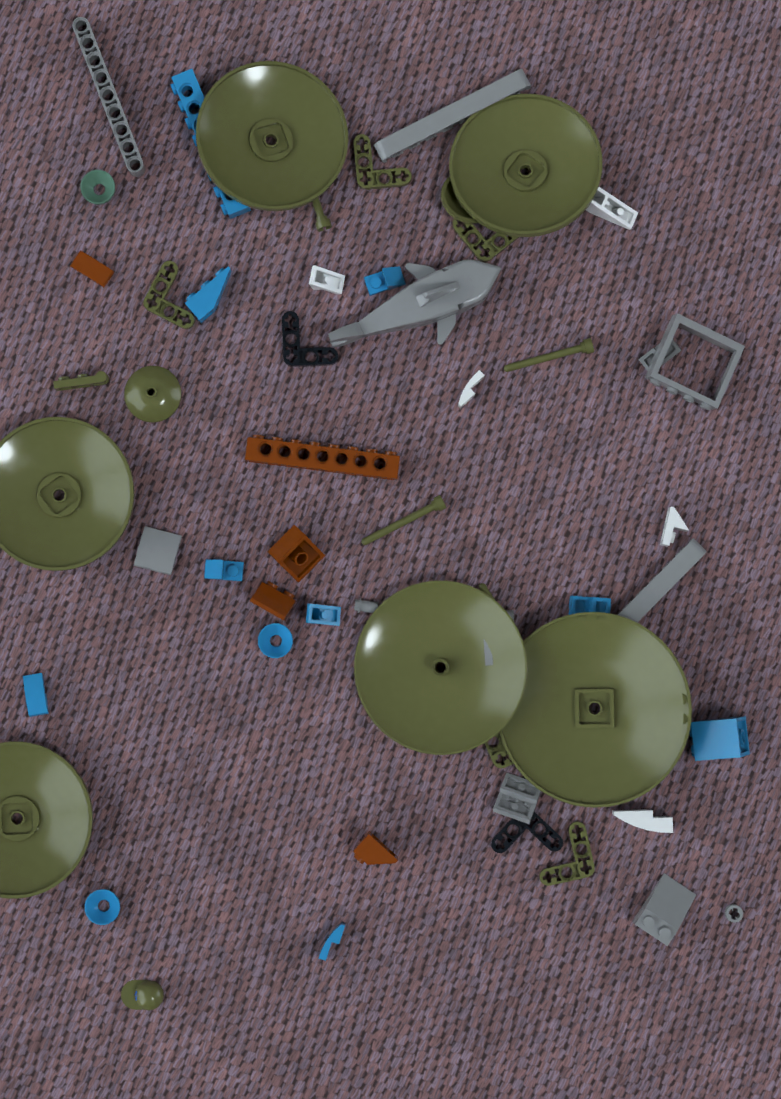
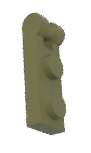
(81, 381)

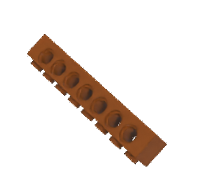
(256, 442)

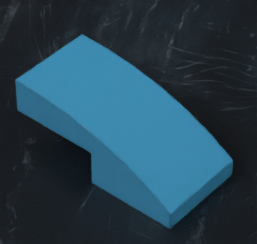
(581, 604)
(35, 694)
(334, 937)

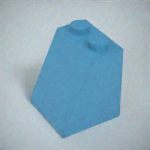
(719, 738)

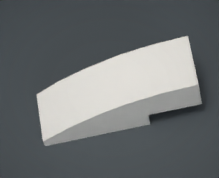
(644, 819)

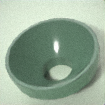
(94, 178)

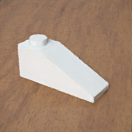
(612, 209)

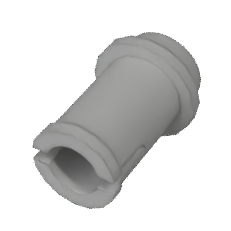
(365, 606)

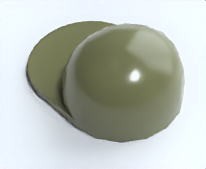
(142, 994)

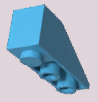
(207, 299)

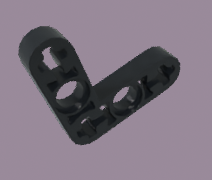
(301, 352)
(521, 828)

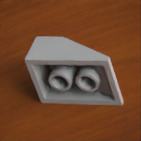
(664, 909)

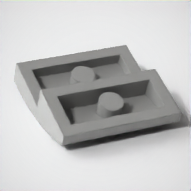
(157, 550)
(517, 798)

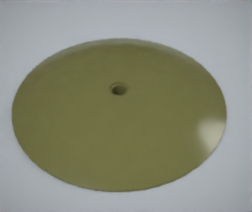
(400, 674)

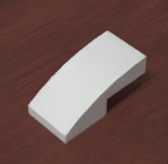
(468, 393)

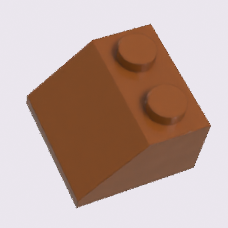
(296, 553)
(273, 600)
(373, 851)

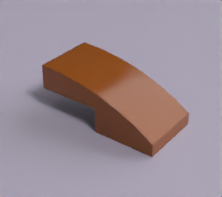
(92, 269)

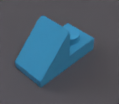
(384, 280)
(224, 570)
(323, 614)

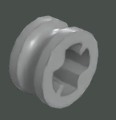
(739, 910)

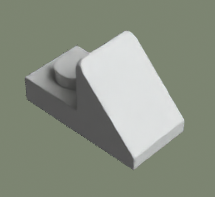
(326, 280)
(672, 521)

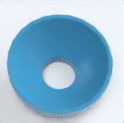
(265, 636)
(95, 914)

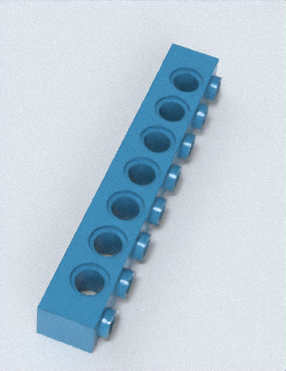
(182, 83)

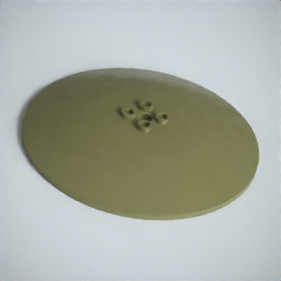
(640, 720)

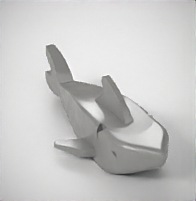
(429, 300)

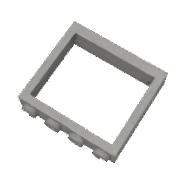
(707, 334)

